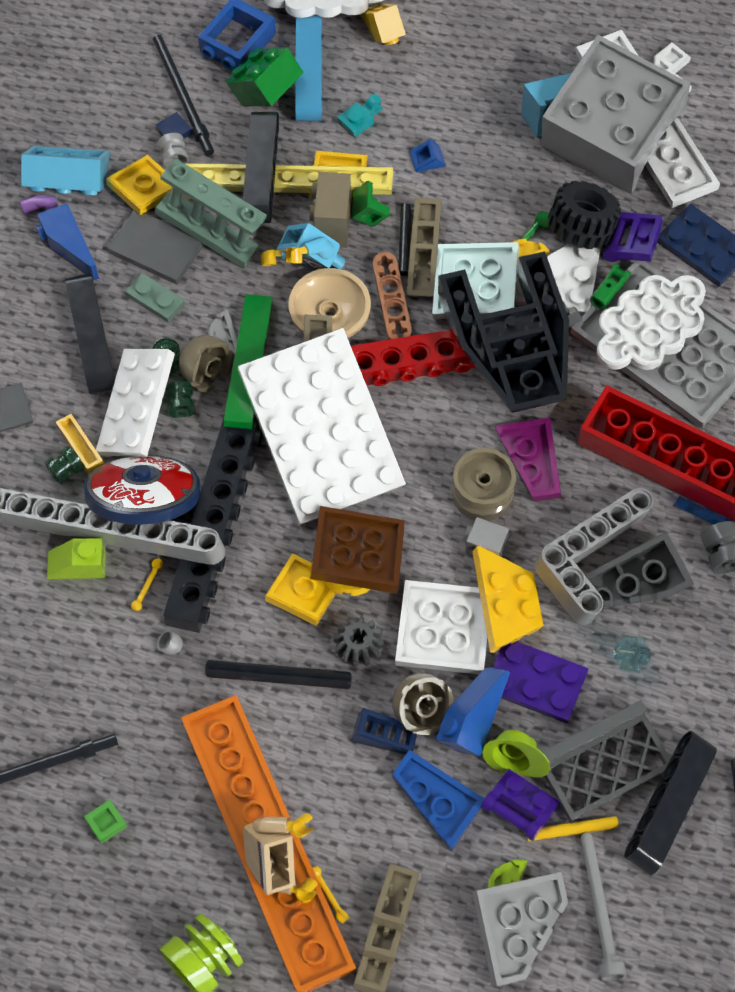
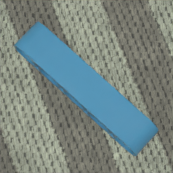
(309, 57)

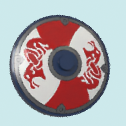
(142, 489)

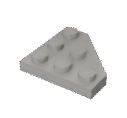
(517, 923)

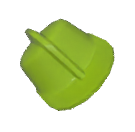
(516, 752)

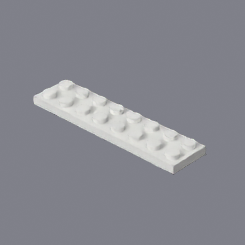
(675, 160)

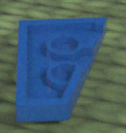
(438, 797)

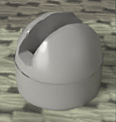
(169, 642)

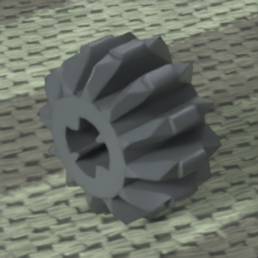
(351, 649)

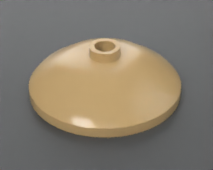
(333, 292)

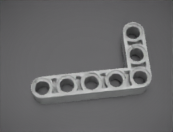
(586, 544)

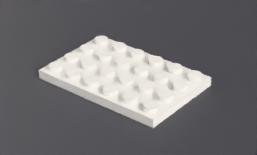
(321, 425)

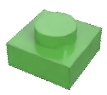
(105, 821)

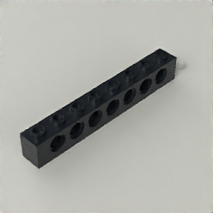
(192, 615)

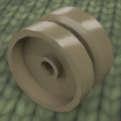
(483, 484)

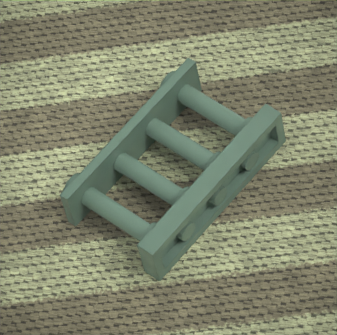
(203, 226)

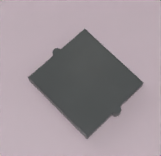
(14, 408)

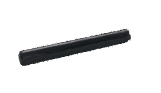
(278, 674)

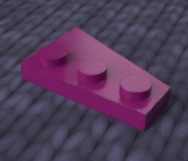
(533, 455)

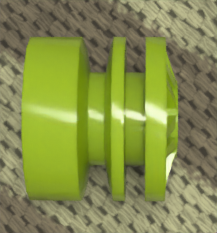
(201, 955)

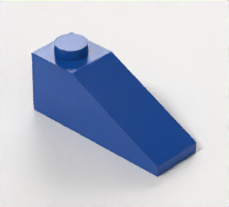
(65, 238)
(472, 714)

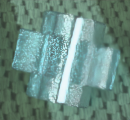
(632, 653)

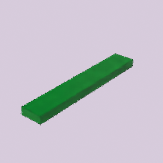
(249, 347)

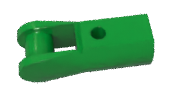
(609, 287)

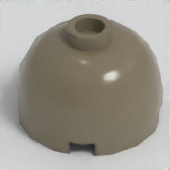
(206, 357)
(422, 703)

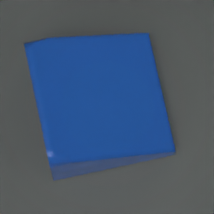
(427, 156)

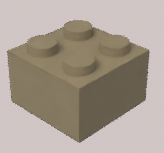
(332, 206)

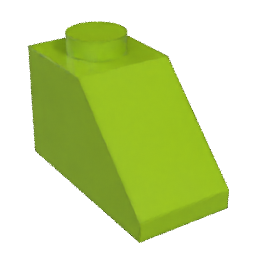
(77, 560)

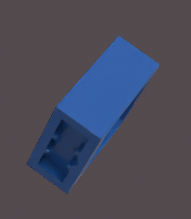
(246, 15)

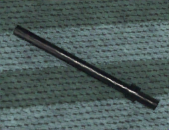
(199, 130)
(86, 748)

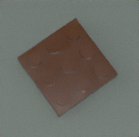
(358, 549)

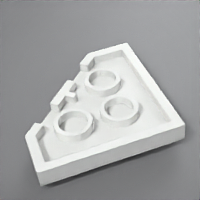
(574, 275)

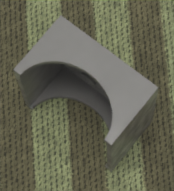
(613, 113)

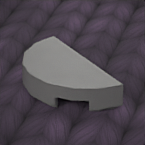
(224, 330)

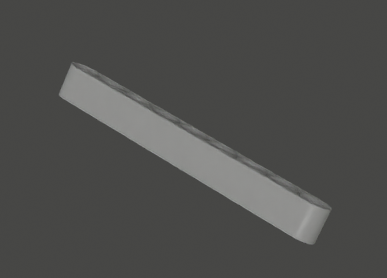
(112, 532)

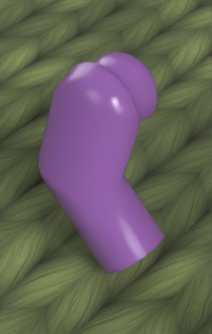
(37, 202)

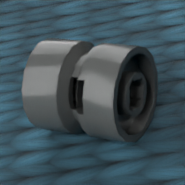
(720, 542)

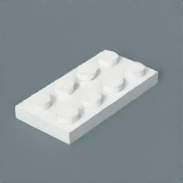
(135, 402)

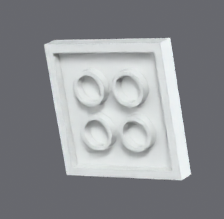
(441, 628)

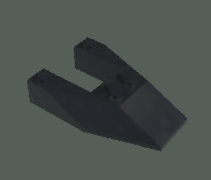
(517, 348)

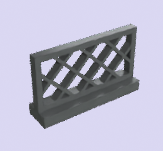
(598, 734)

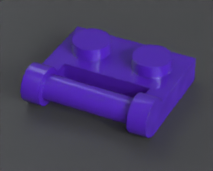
(641, 239)
(524, 799)

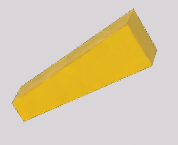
(79, 443)

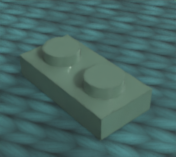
(155, 297)

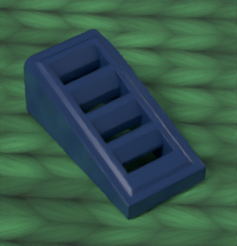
(371, 739)

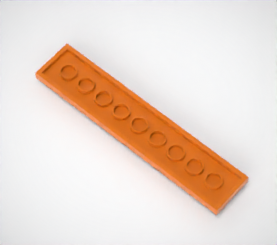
(244, 792)

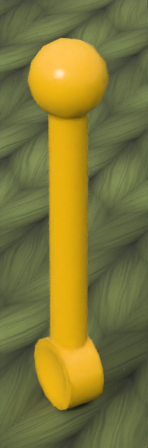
(157, 564)
(341, 915)

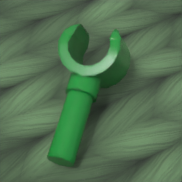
(540, 221)

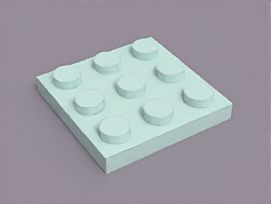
(489, 270)

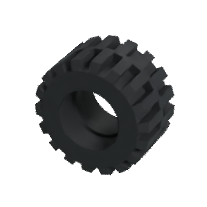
(584, 214)

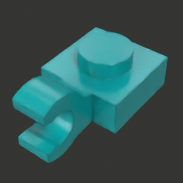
(358, 117)

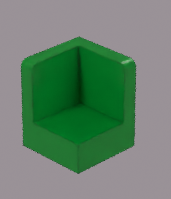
(365, 206)

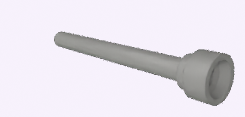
(612, 967)

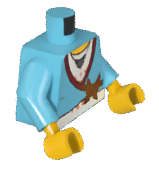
(307, 246)

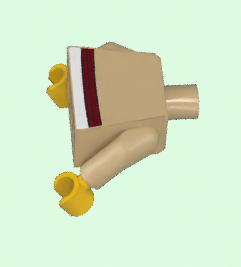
(271, 855)

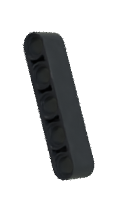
(261, 161)
(90, 333)
(670, 803)

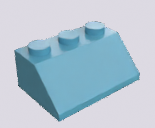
(64, 169)

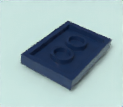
(701, 244)

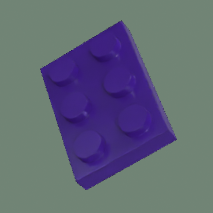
(540, 680)

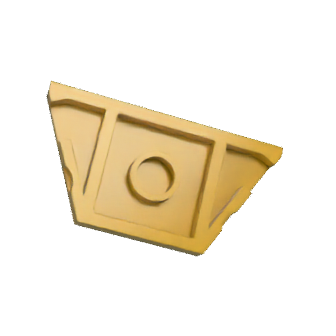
(507, 599)

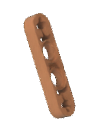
(393, 299)

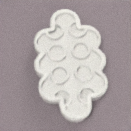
(322, 8)
(650, 322)

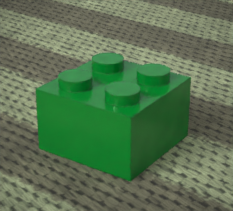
(264, 76)

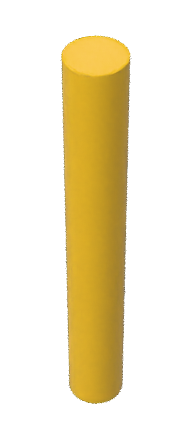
(577, 828)

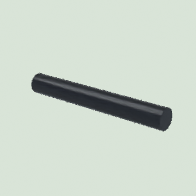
(404, 239)

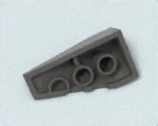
(641, 574)

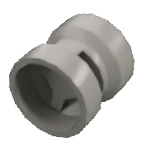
(172, 148)

